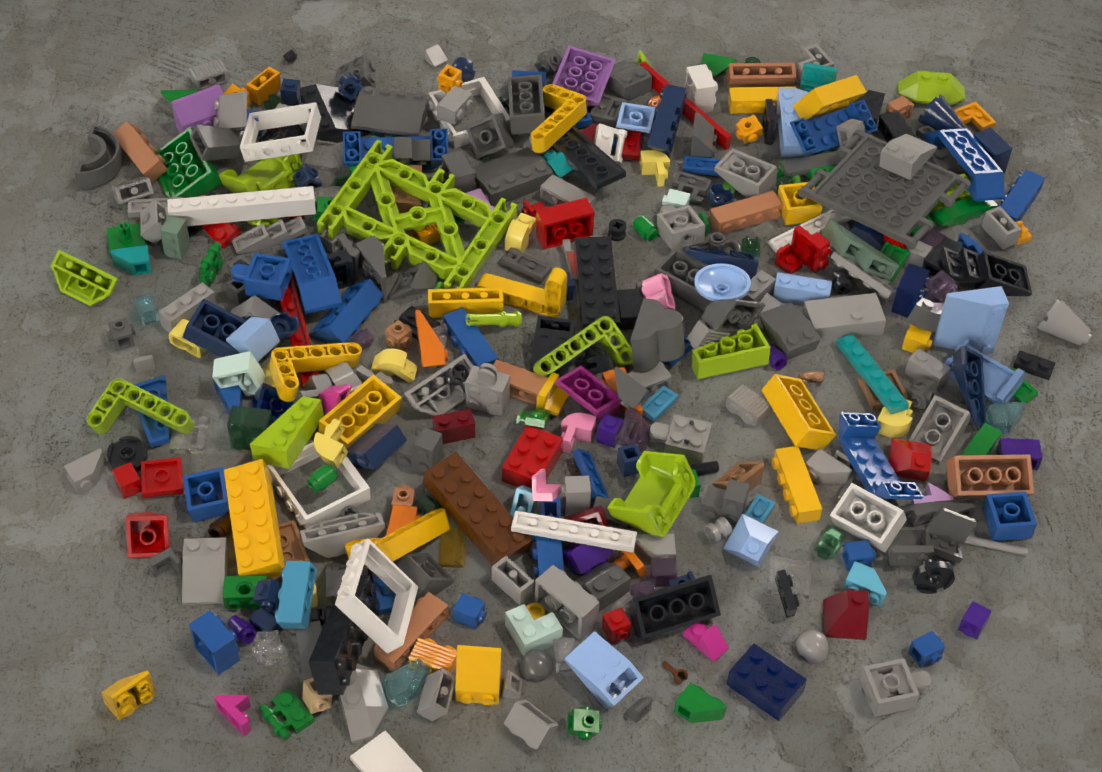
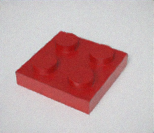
(162, 477)

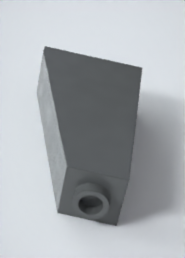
(216, 142)

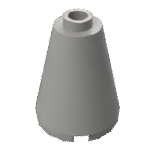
(1065, 324)

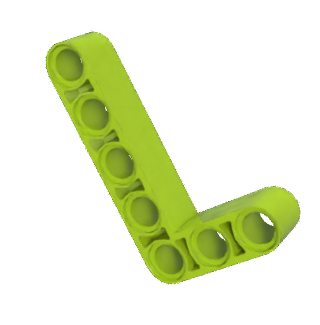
(582, 343)
(141, 404)

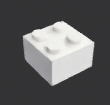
(701, 87)

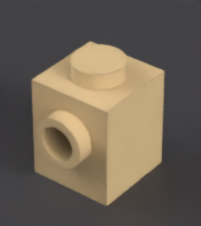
(311, 698)

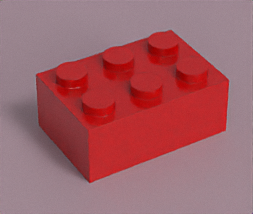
(564, 222)
(532, 452)

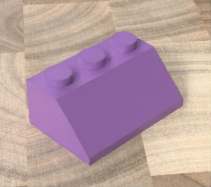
(196, 108)

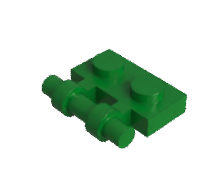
(211, 264)
(291, 709)

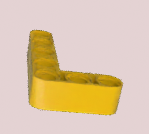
(569, 110)
(535, 299)
(289, 360)
(409, 536)

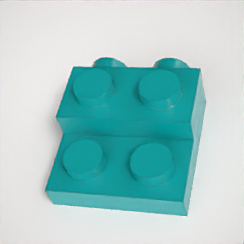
(816, 76)

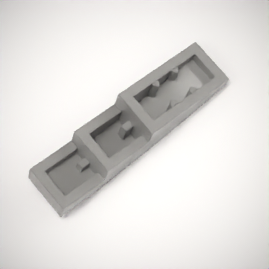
(265, 237)

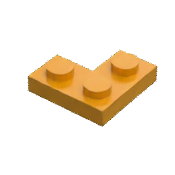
(975, 114)

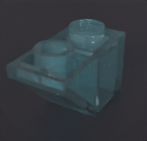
(1005, 416)

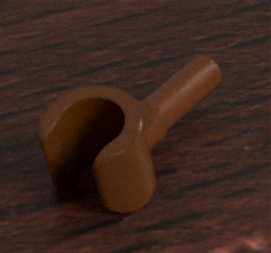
(681, 672)

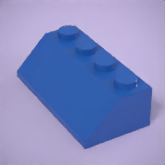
(345, 319)

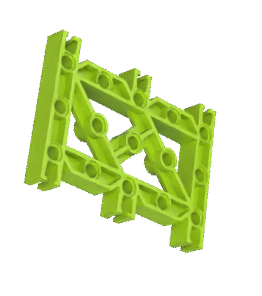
(445, 201)

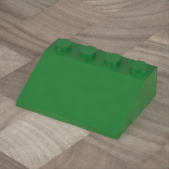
(186, 172)

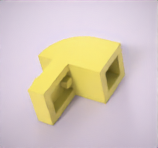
(655, 163)
(518, 232)
(394, 362)
(895, 424)
(327, 445)

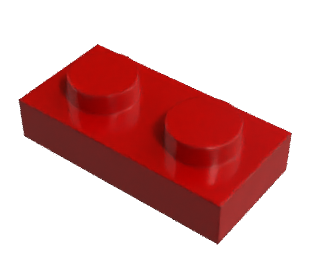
(631, 146)

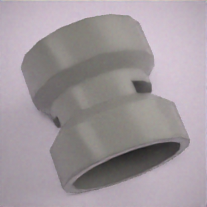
(719, 529)

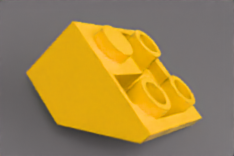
(129, 694)

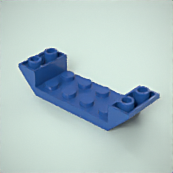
(821, 132)
(356, 147)
(986, 175)
(312, 273)
(858, 442)

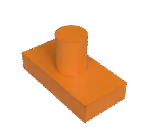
(630, 559)

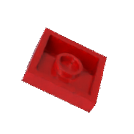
(810, 249)

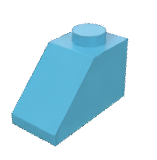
(523, 501)

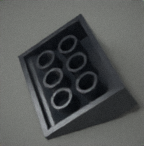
(334, 110)

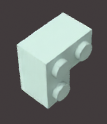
(239, 370)
(532, 633)

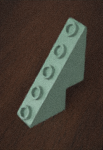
(862, 253)

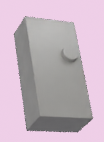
(846, 316)

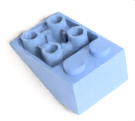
(603, 670)

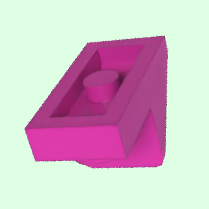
(707, 640)
(233, 709)

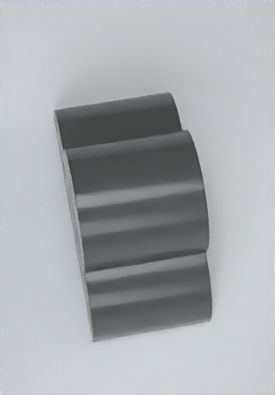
(656, 336)

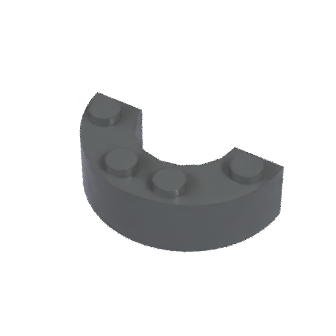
(104, 165)
(926, 314)

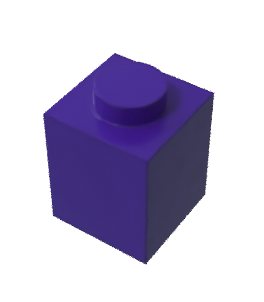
(608, 429)
(974, 620)

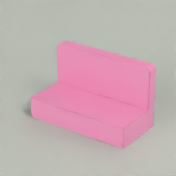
(543, 491)

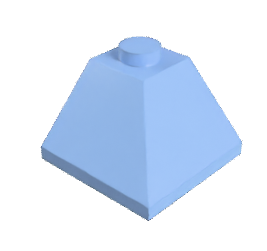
(750, 540)

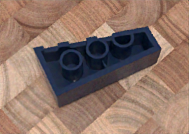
(667, 119)

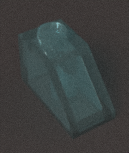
(405, 682)

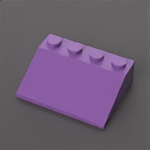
(584, 73)

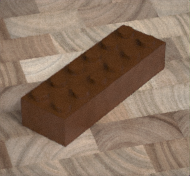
(475, 509)

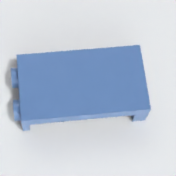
(999, 380)

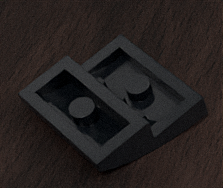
(962, 265)

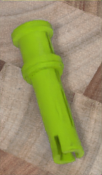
(501, 319)

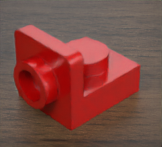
(531, 209)
(787, 261)

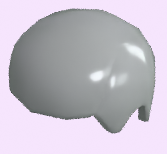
(812, 646)

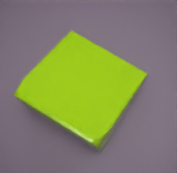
(642, 58)

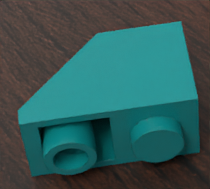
(557, 163)
(132, 260)

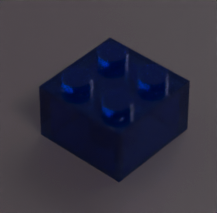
(910, 290)

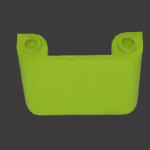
(265, 175)
(658, 494)

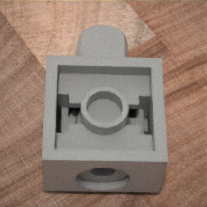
(680, 226)
(487, 389)
(683, 437)
(892, 686)

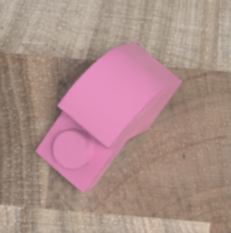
(579, 427)

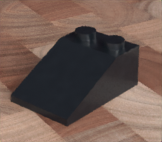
(1004, 273)

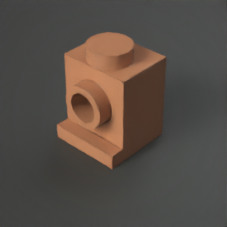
(902, 105)
(403, 496)

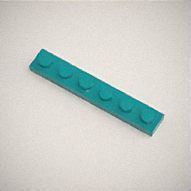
(872, 374)

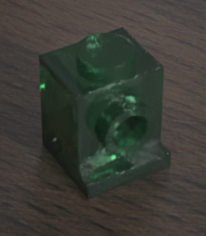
(829, 543)

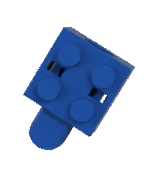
(265, 276)

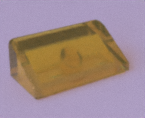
(453, 548)

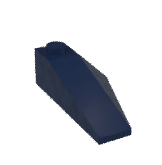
(743, 260)
(970, 377)

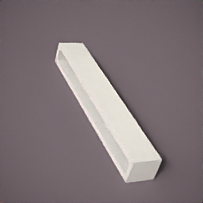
(244, 206)

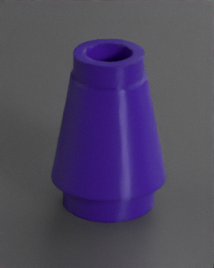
(777, 358)
(244, 631)

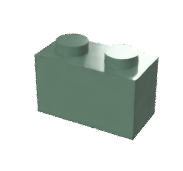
(175, 237)

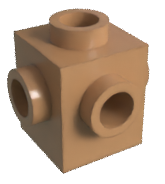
(398, 336)

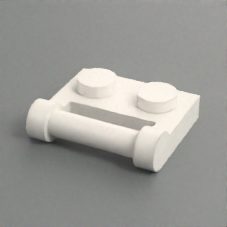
(604, 140)

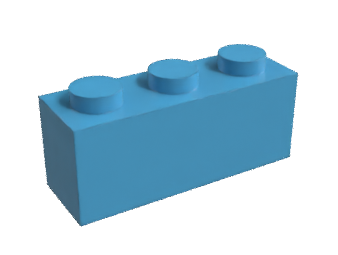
(296, 595)

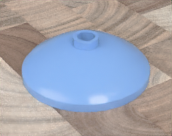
(722, 282)

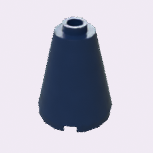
(941, 115)

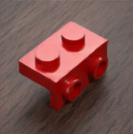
(222, 232)

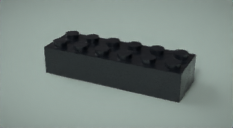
(596, 280)
(341, 644)

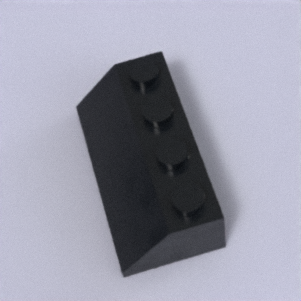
(674, 607)

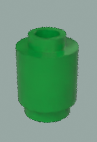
(645, 228)
(322, 478)

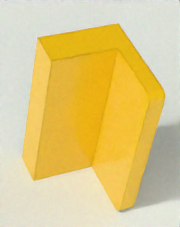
(551, 396)

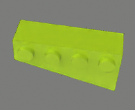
(731, 354)
(288, 434)

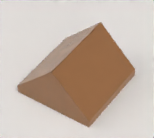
(744, 472)

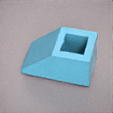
(866, 579)

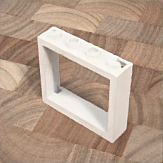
(477, 87)
(279, 118)
(309, 453)
(394, 634)

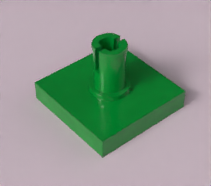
(125, 236)

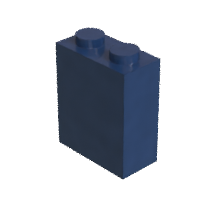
(375, 446)

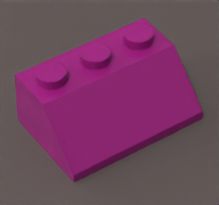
(590, 392)

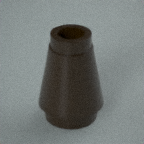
(220, 527)

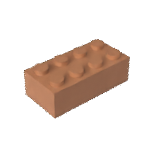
(988, 474)

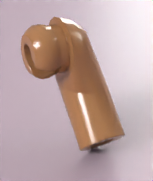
(811, 375)

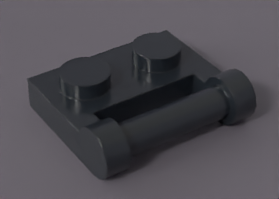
(769, 120)

